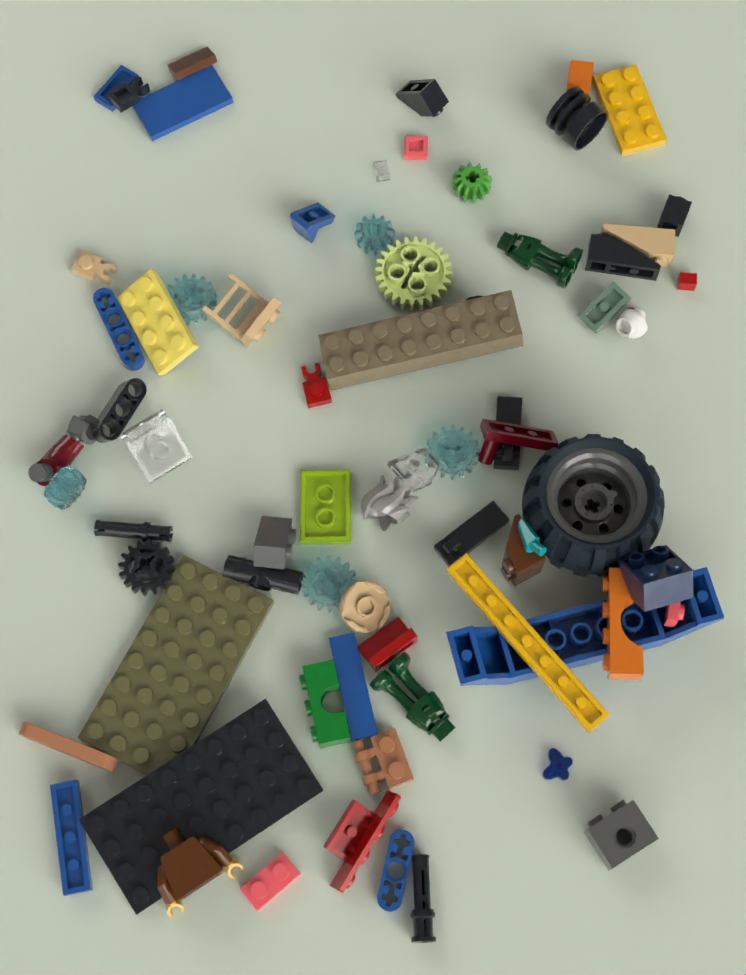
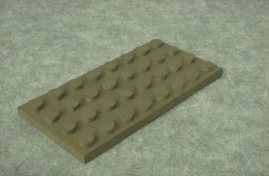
(176, 668)

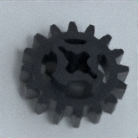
(139, 574)

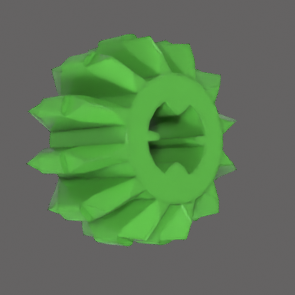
(471, 182)

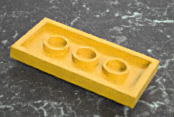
(629, 110)

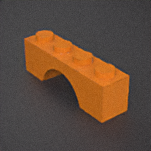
(623, 656)

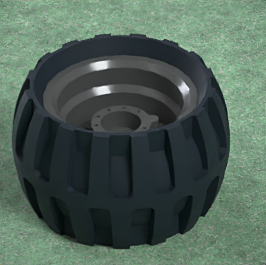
(596, 462)

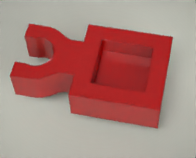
(316, 388)

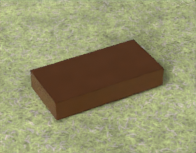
(192, 63)

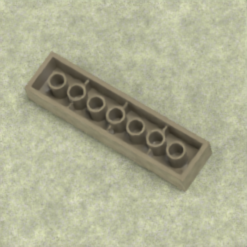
(421, 340)

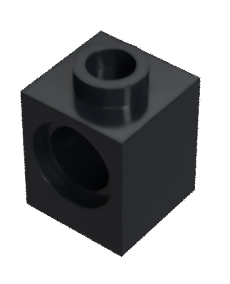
(674, 214)

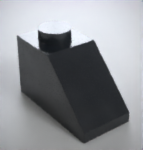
(423, 97)

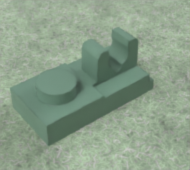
(604, 307)

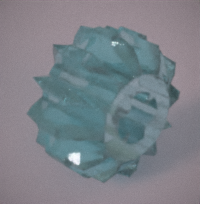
(374, 234)
(65, 487)

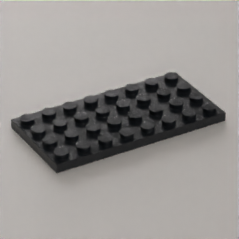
(216, 790)

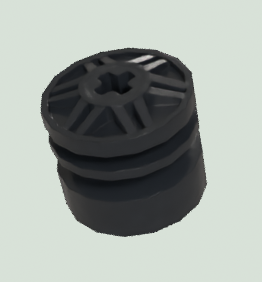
(577, 118)

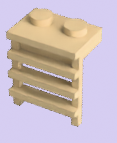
(253, 324)

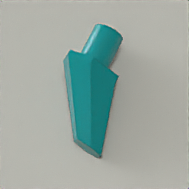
(530, 538)

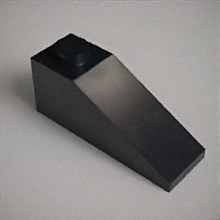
(615, 257)

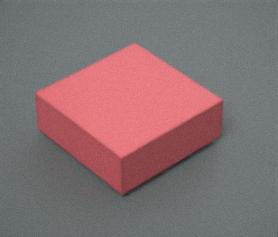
(416, 148)

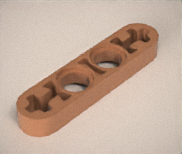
(68, 747)

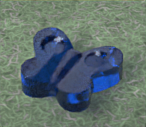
(558, 766)

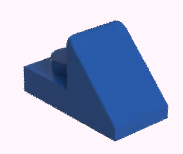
(310, 219)

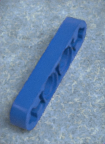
(118, 329)

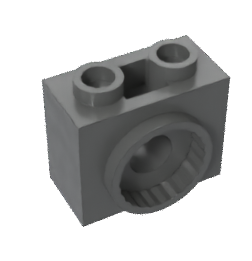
(624, 818)

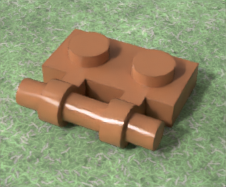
(391, 759)

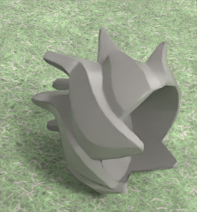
(387, 502)

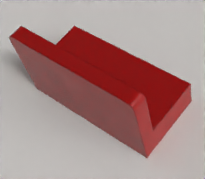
(387, 644)

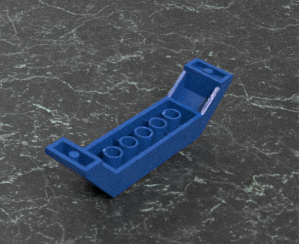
(576, 636)

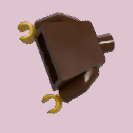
(190, 867)

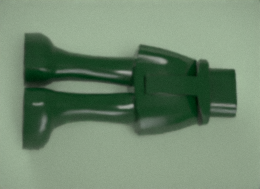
(526, 250)
(427, 711)

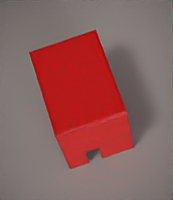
(687, 281)

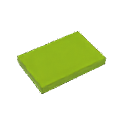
(325, 507)

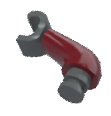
(64, 450)

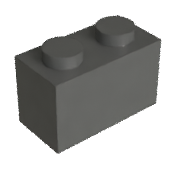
(274, 542)

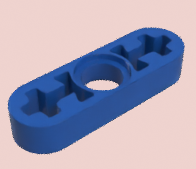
(407, 851)

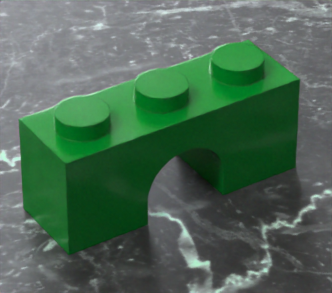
(329, 727)

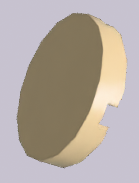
(364, 606)

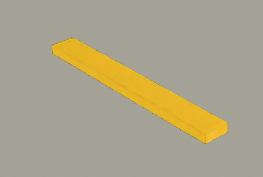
(528, 643)

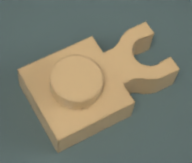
(91, 266)

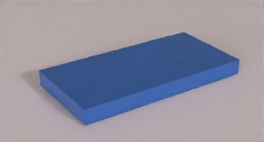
(182, 102)

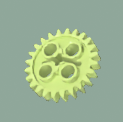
(432, 283)

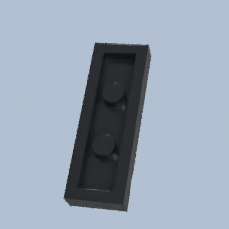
(509, 411)
(471, 533)

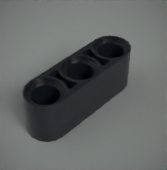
(128, 404)

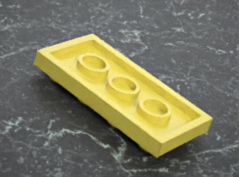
(157, 322)

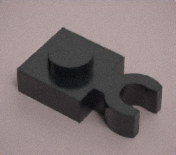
(127, 95)

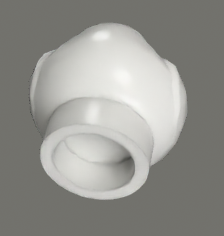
(632, 323)

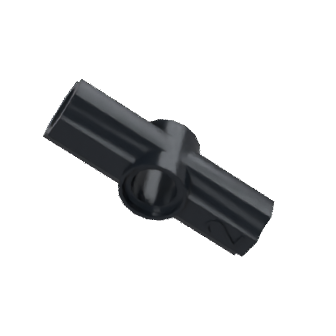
(262, 577)

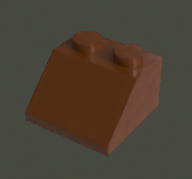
(518, 563)

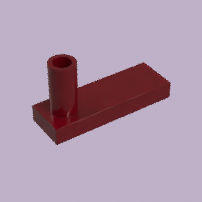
(502, 432)

